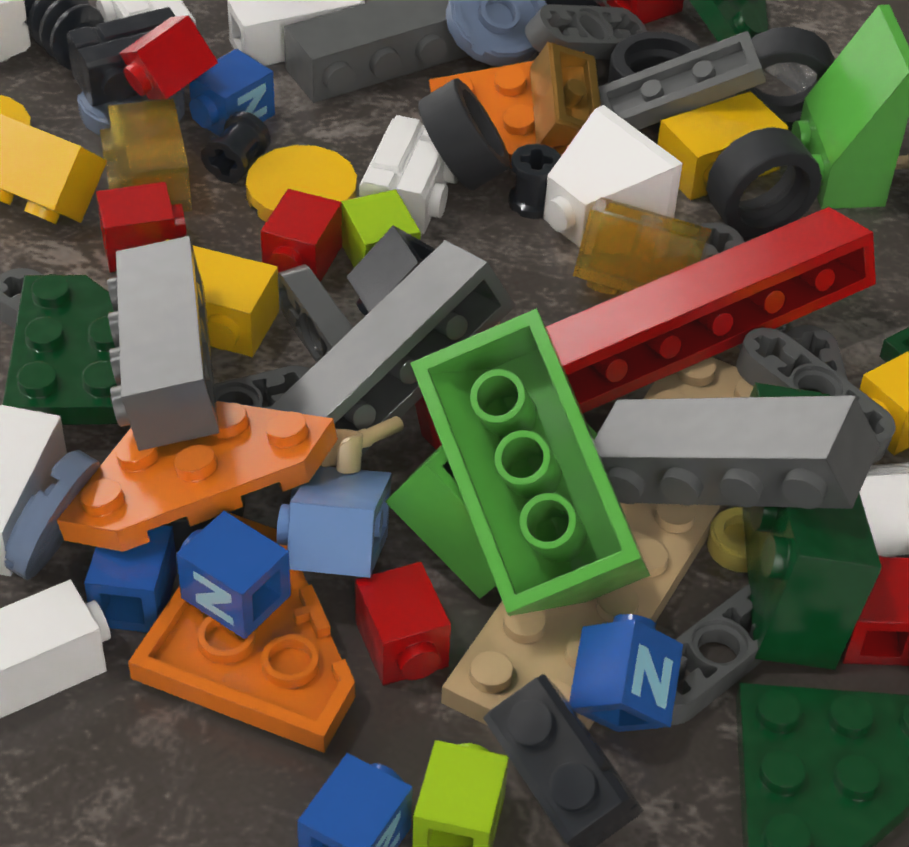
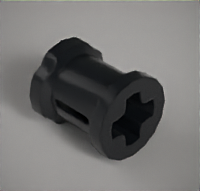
(230, 153)
(531, 166)

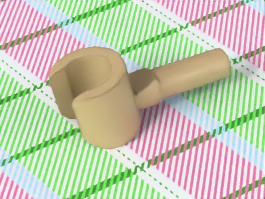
(348, 449)

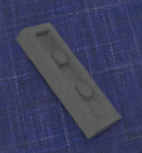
(685, 82)

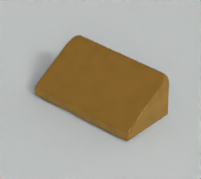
(562, 93)

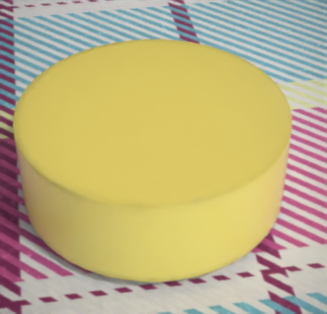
(727, 540)

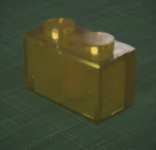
(147, 148)
(635, 246)

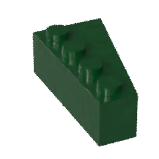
(807, 573)

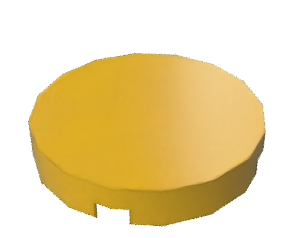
(300, 169)

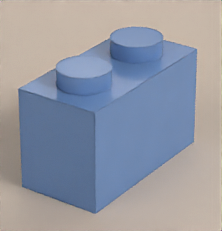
(336, 522)

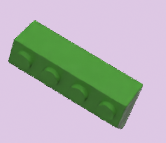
(528, 468)

